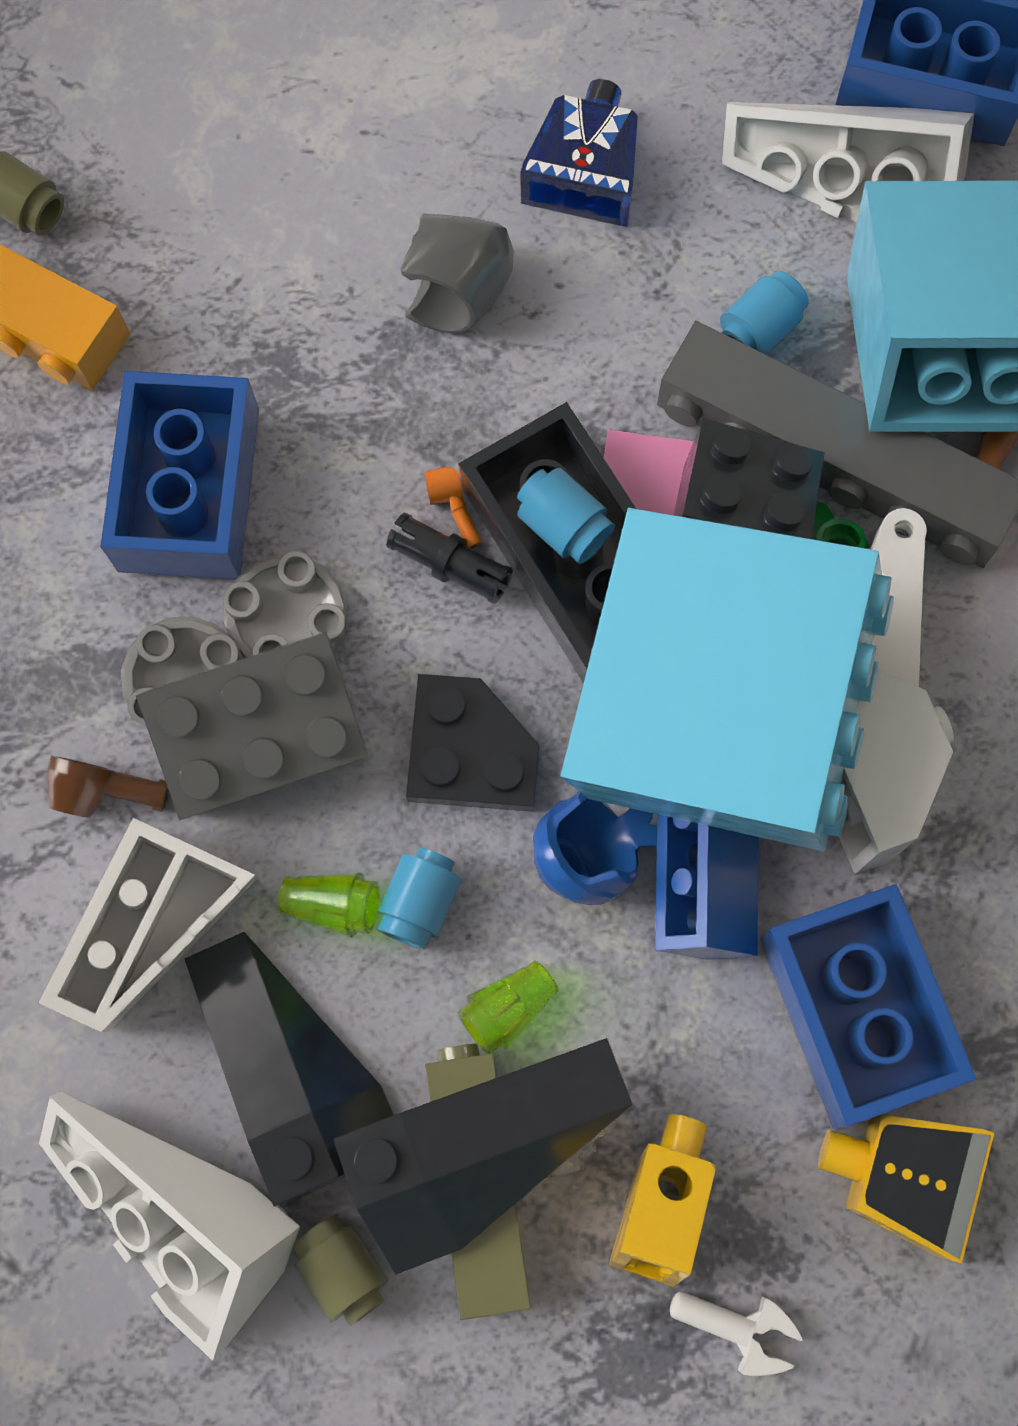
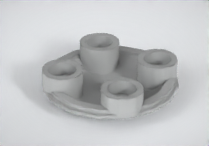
(283, 603)
(173, 652)

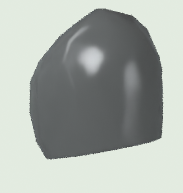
(460, 270)

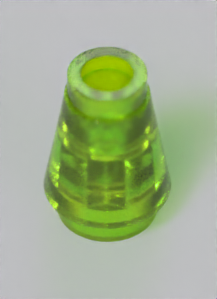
(332, 901)
(507, 1006)

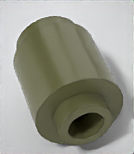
(27, 197)
(339, 1270)

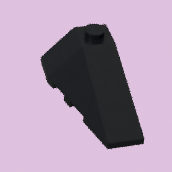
(283, 1068)
(461, 1161)

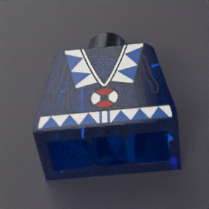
(584, 157)

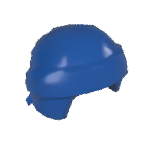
(589, 850)

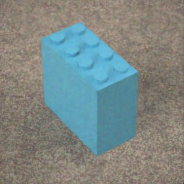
(937, 305)
(730, 677)

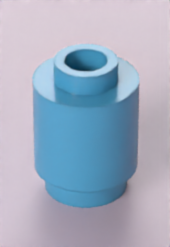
(766, 312)
(564, 514)
(418, 898)

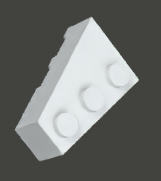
(140, 923)

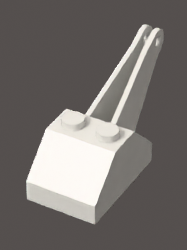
(904, 735)

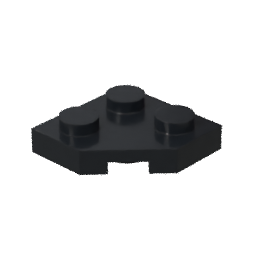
(469, 748)

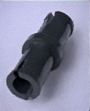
(449, 557)

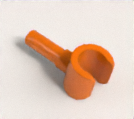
(445, 486)

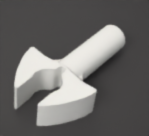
(738, 1329)

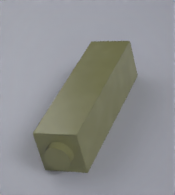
(492, 1266)

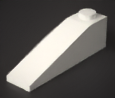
(834, 149)
(191, 1225)

